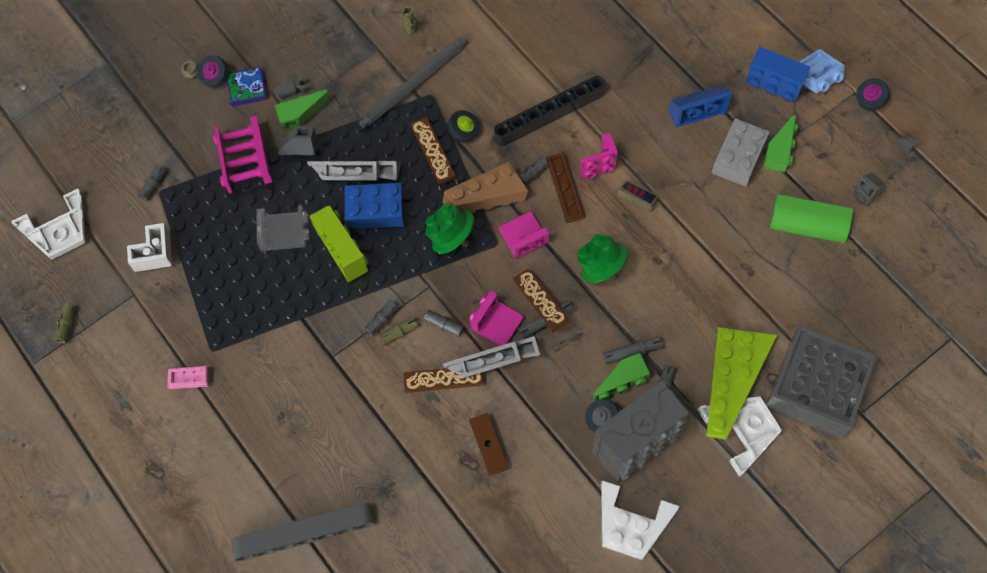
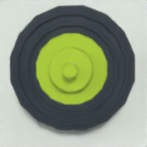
(463, 126)

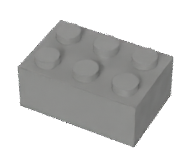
(740, 152)

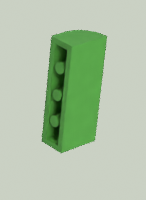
(811, 218)

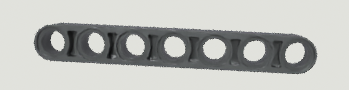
(302, 532)

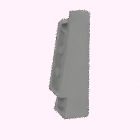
(356, 170)
(494, 358)

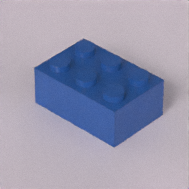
(777, 74)
(374, 206)

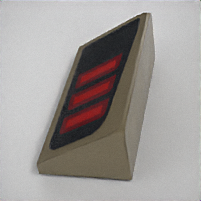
(637, 195)

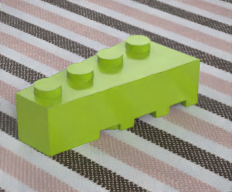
(339, 243)

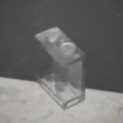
(282, 230)

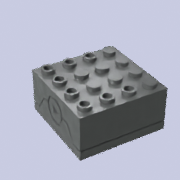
(821, 382)
(639, 432)

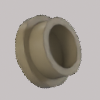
(189, 69)

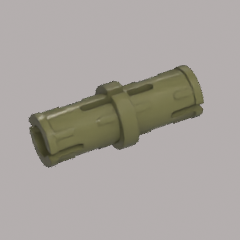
(408, 20)
(64, 323)
(398, 330)

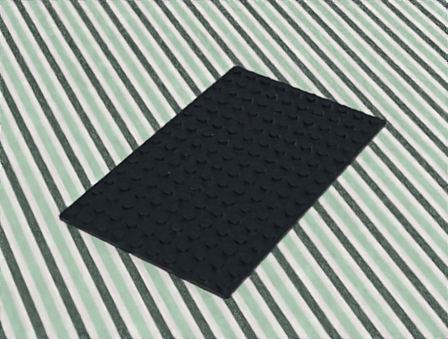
(256, 291)

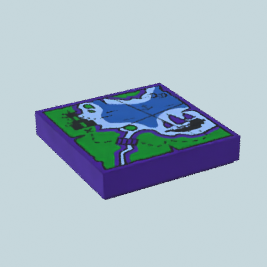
(246, 86)

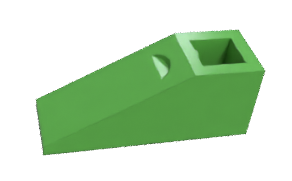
(300, 110)
(778, 150)
(626, 374)

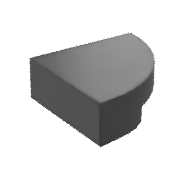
(906, 144)

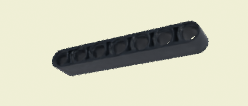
(544, 117)

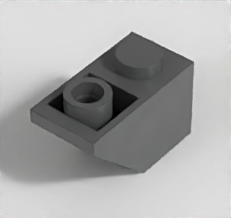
(299, 141)
(868, 189)

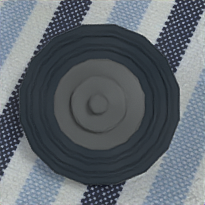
(599, 413)

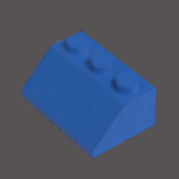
(699, 106)

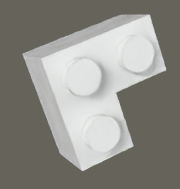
(153, 253)

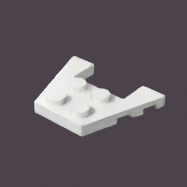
(60, 233)
(754, 428)
(628, 531)

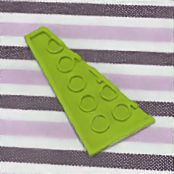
(735, 370)

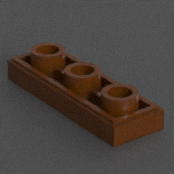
(485, 433)

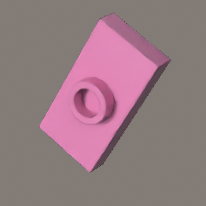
(188, 377)

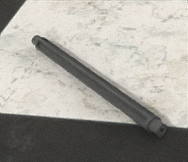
(411, 83)

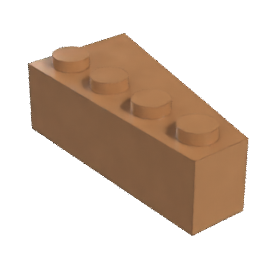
(487, 190)

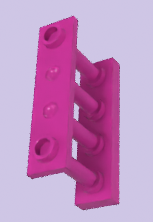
(259, 156)

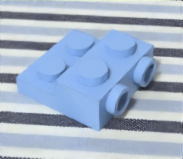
(823, 71)

